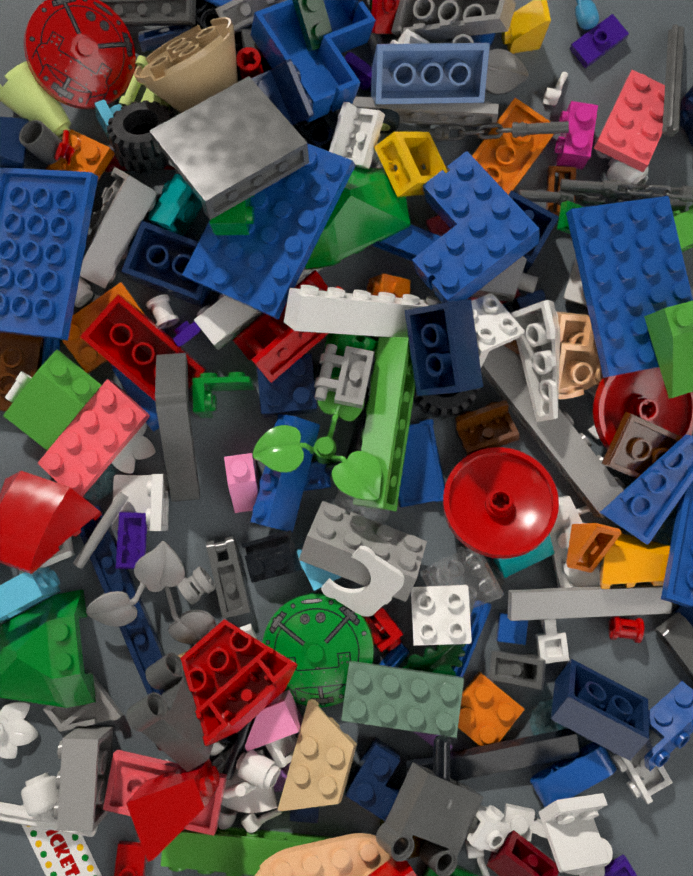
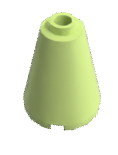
(31, 102)

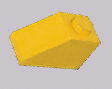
(528, 27)

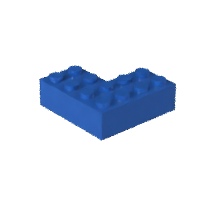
(323, 71)
(484, 236)

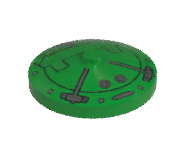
(322, 640)

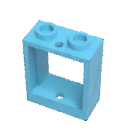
(26, 591)

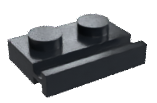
(271, 556)

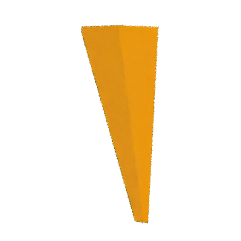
(634, 562)

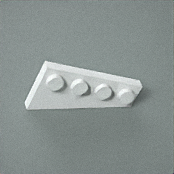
(560, 538)

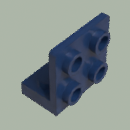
(286, 92)

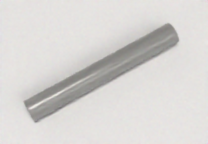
(100, 530)

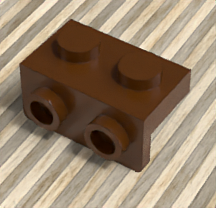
(486, 427)

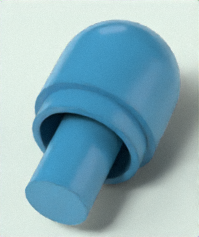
(586, 14)

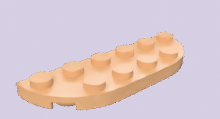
(338, 856)

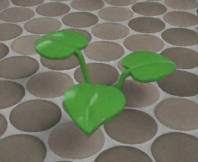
(355, 476)

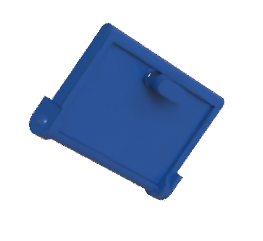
(422, 471)

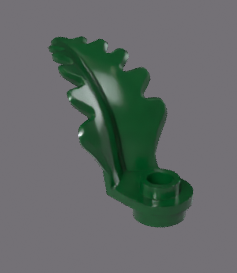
(438, 660)

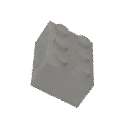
(83, 777)

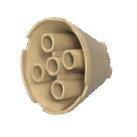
(192, 65)

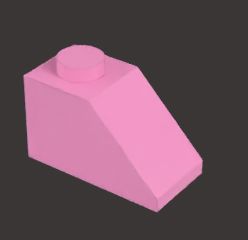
(242, 481)
(275, 722)

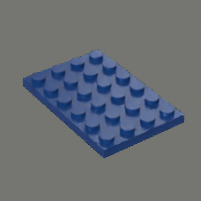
(285, 230)
(42, 248)
(627, 271)

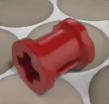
(249, 62)
(634, 629)

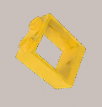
(409, 153)

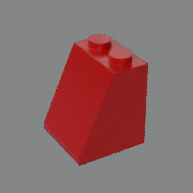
(169, 804)

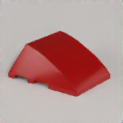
(38, 519)
(233, 679)

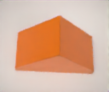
(589, 545)

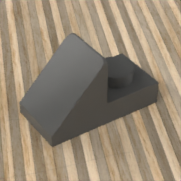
(518, 669)

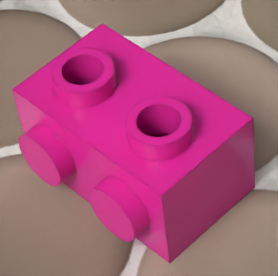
(576, 145)

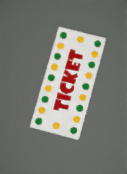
(61, 852)

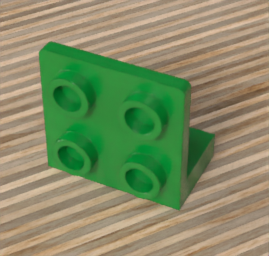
(203, 399)

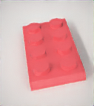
(634, 122)
(94, 438)
(131, 770)

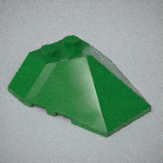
(363, 215)
(44, 654)

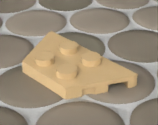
(318, 762)

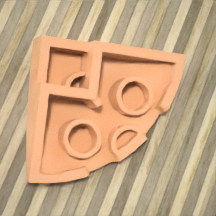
(578, 356)

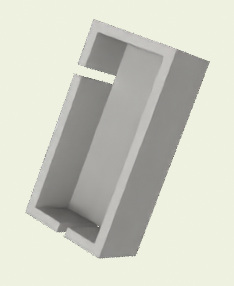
(338, 535)

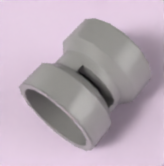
(196, 585)

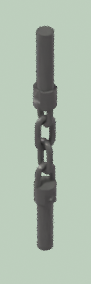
(522, 129)
(610, 188)
(562, 196)

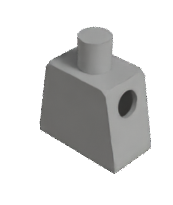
(507, 282)

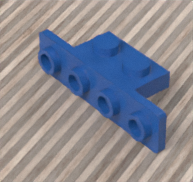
(672, 723)

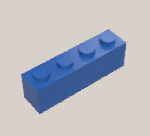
(282, 492)

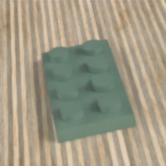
(402, 699)

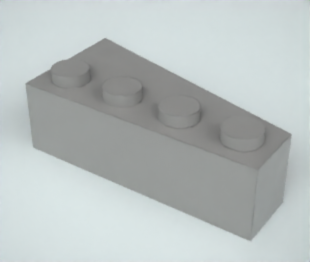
(452, 17)
(115, 226)

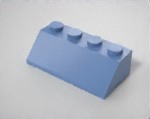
(429, 73)

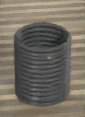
(40, 141)

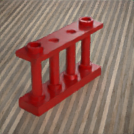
(287, 346)

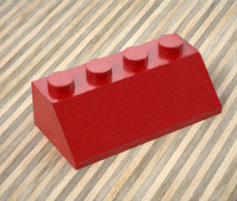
(133, 342)

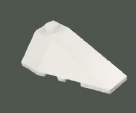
(540, 356)

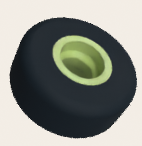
(390, 121)

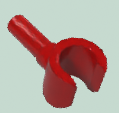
(64, 149)

